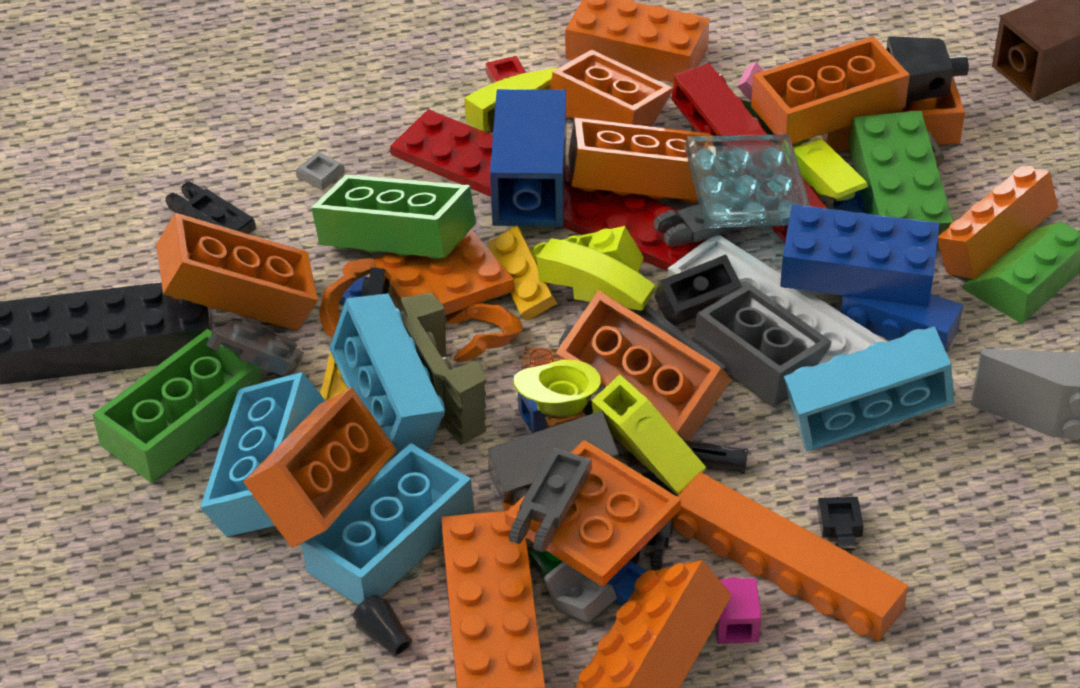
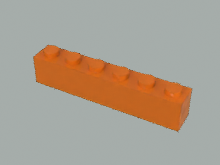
(790, 557)

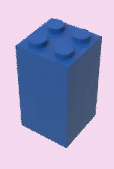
(528, 158)

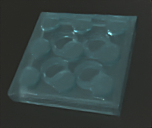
(745, 179)

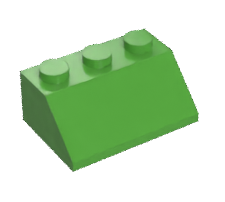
(1030, 271)

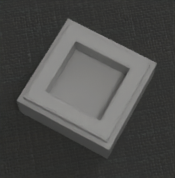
(320, 170)

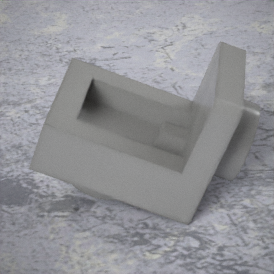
(577, 594)

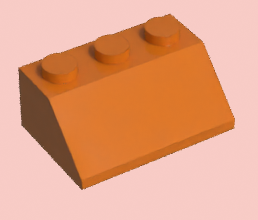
(609, 91)

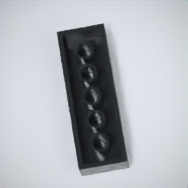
(94, 331)

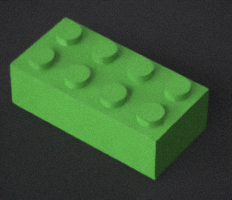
(899, 168)
(394, 216)
(174, 407)

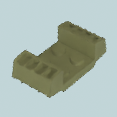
(459, 387)

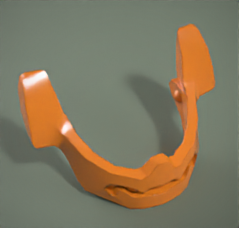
(332, 295)
(490, 313)

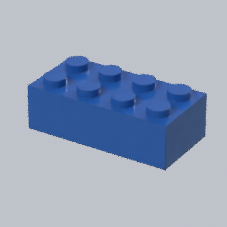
(859, 255)

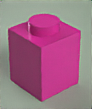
(742, 615)

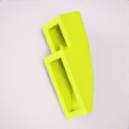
(481, 103)
(592, 271)

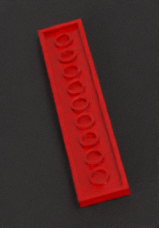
(465, 157)

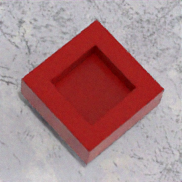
(504, 68)

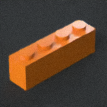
(997, 222)

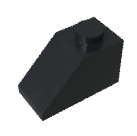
(696, 289)

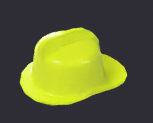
(559, 387)

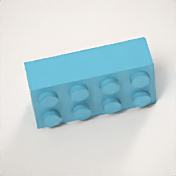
(386, 371)
(870, 388)
(256, 427)
(388, 525)

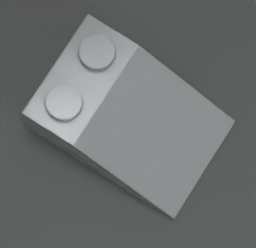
(1031, 389)

